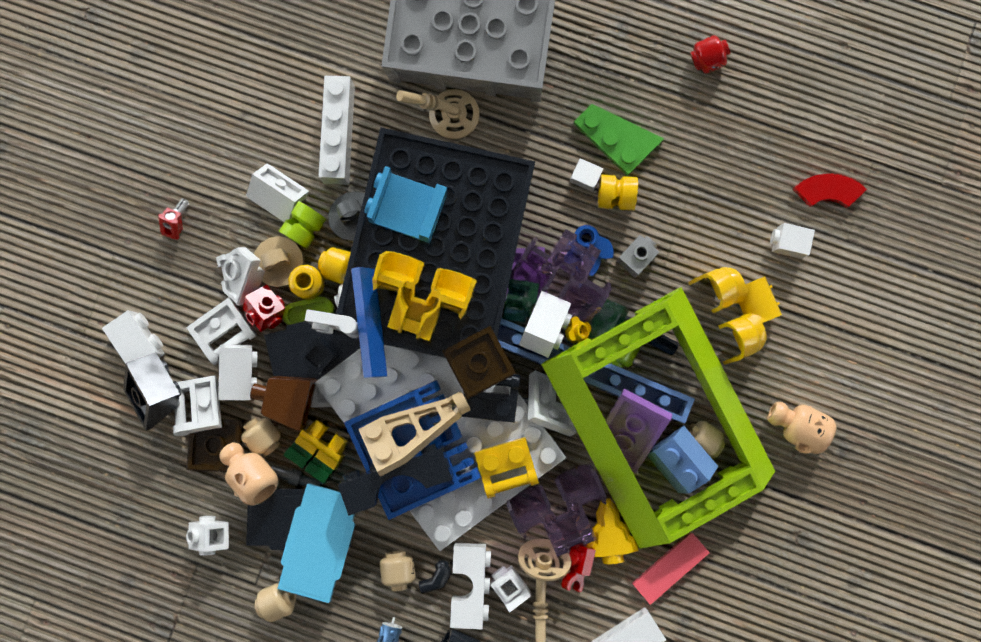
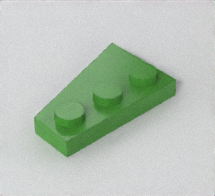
(617, 138)

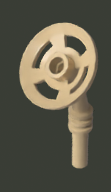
(450, 111)
(542, 568)

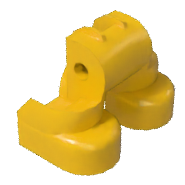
(755, 302)
(412, 314)

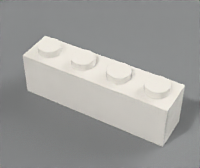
(336, 130)
(636, 628)

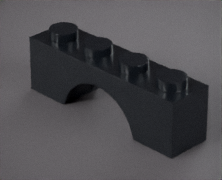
(362, 490)

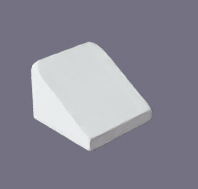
(586, 175)

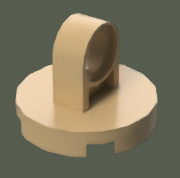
(278, 259)

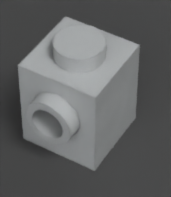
(638, 255)

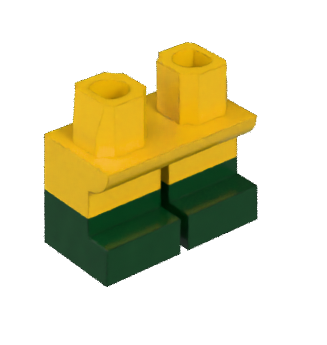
(308, 445)

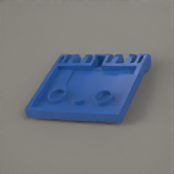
(404, 492)

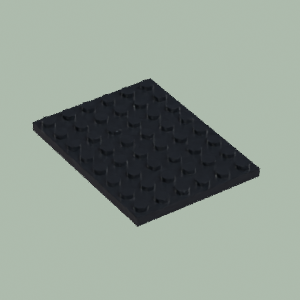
(472, 236)

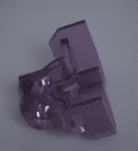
(574, 259)
(570, 528)

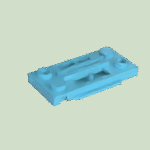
(316, 544)

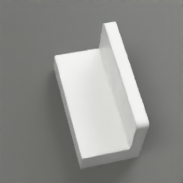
(275, 192)

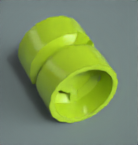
(302, 224)

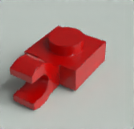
(581, 565)

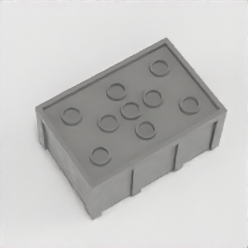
(470, 44)

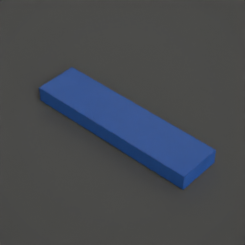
(369, 323)

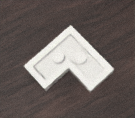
(544, 408)

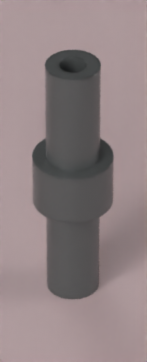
(295, 477)

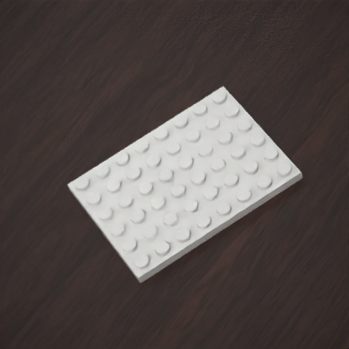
(463, 508)

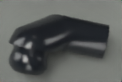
(438, 580)

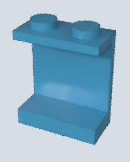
(405, 205)

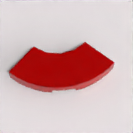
(829, 188)

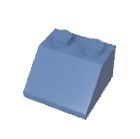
(682, 461)

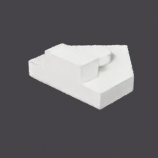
(240, 273)

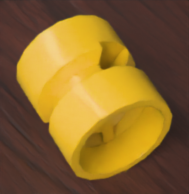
(617, 192)

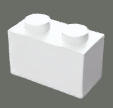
(545, 324)
(132, 337)
(236, 372)

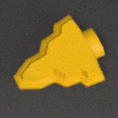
(611, 535)

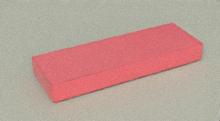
(670, 567)

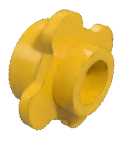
(577, 330)

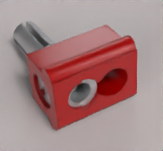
(171, 220)

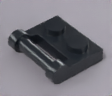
(495, 405)

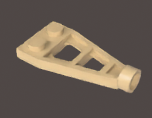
(381, 444)

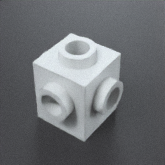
(208, 535)

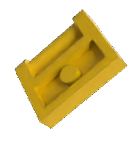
(502, 459)

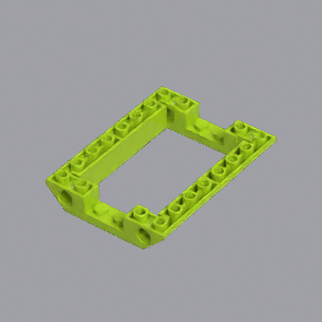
(735, 483)

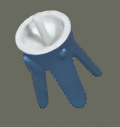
(389, 632)

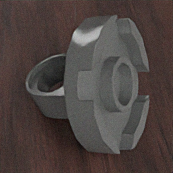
(345, 215)

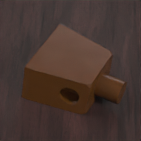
(286, 399)

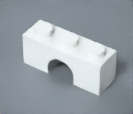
(469, 610)

